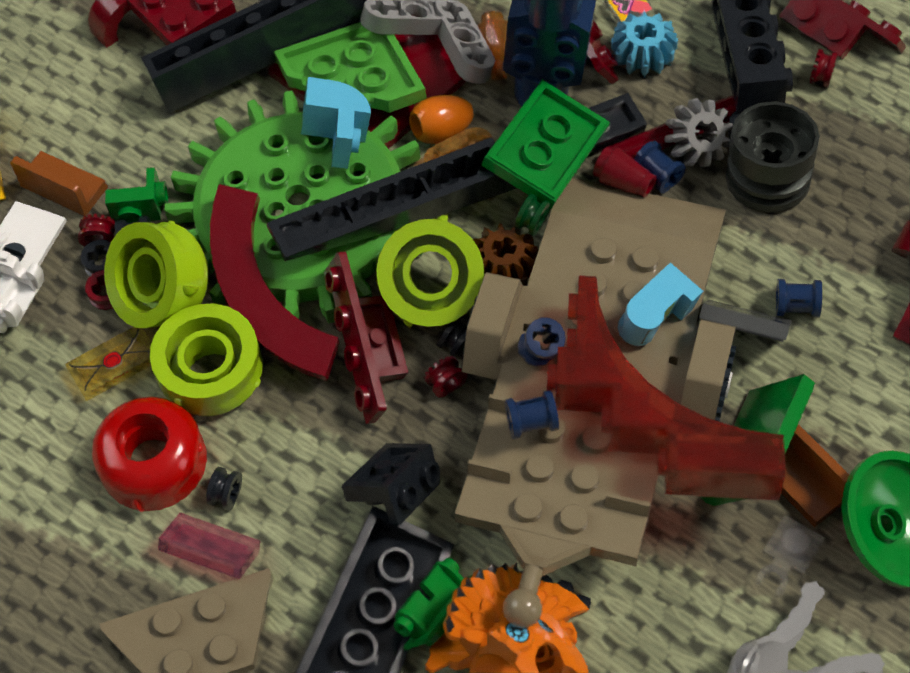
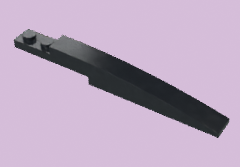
(420, 192)

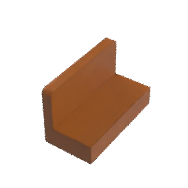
(59, 182)
(812, 478)

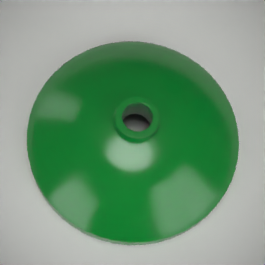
(879, 515)

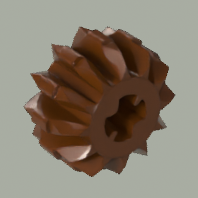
(507, 252)

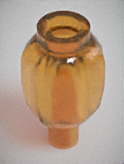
(494, 30)

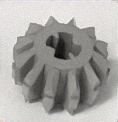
(684, 132)

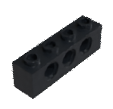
(752, 52)

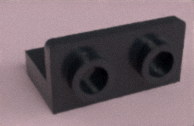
(398, 477)

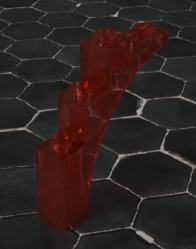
(691, 450)

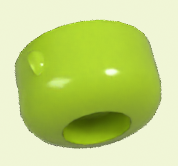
(395, 267)
(154, 272)
(203, 332)

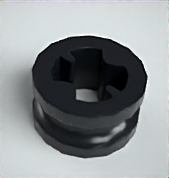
(91, 254)
(453, 337)
(224, 488)

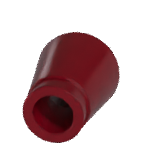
(622, 172)

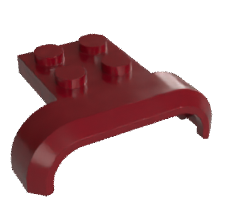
(166, 18)

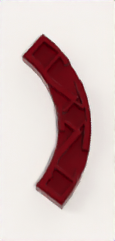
(247, 293)

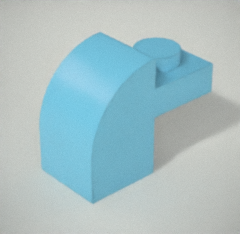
(338, 113)

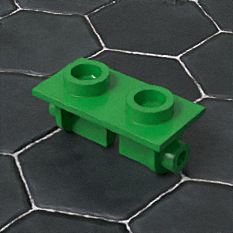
(423, 617)

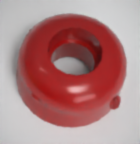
(156, 481)

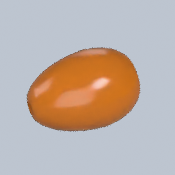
(440, 118)

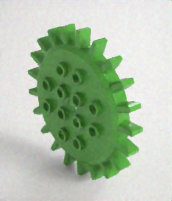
(256, 161)

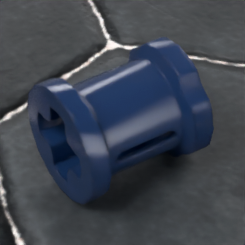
(662, 166)
(799, 298)
(552, 334)
(531, 414)

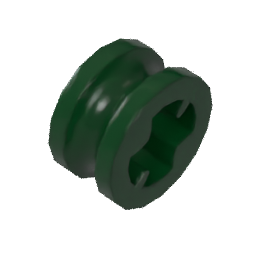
(532, 214)

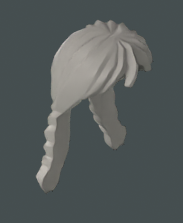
(770, 652)

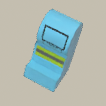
(665, 294)

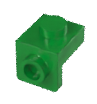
(138, 201)

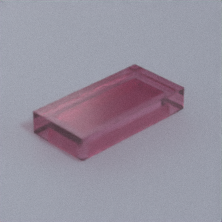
(209, 545)

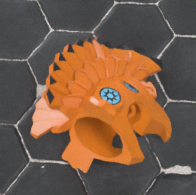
(484, 640)

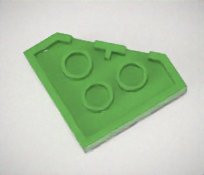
(357, 58)

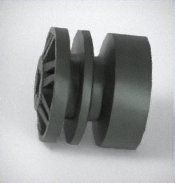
(772, 156)

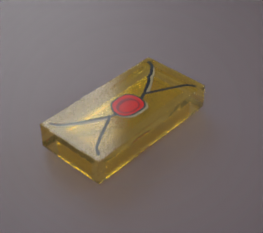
(111, 362)

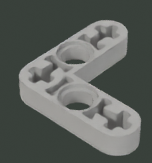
(435, 18)

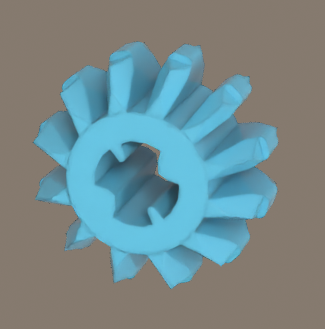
(644, 43)

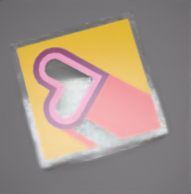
(620, 8)

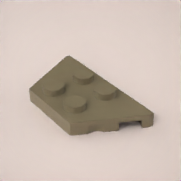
(199, 631)

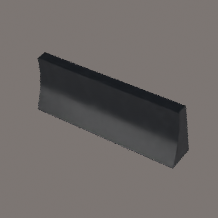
(374, 583)

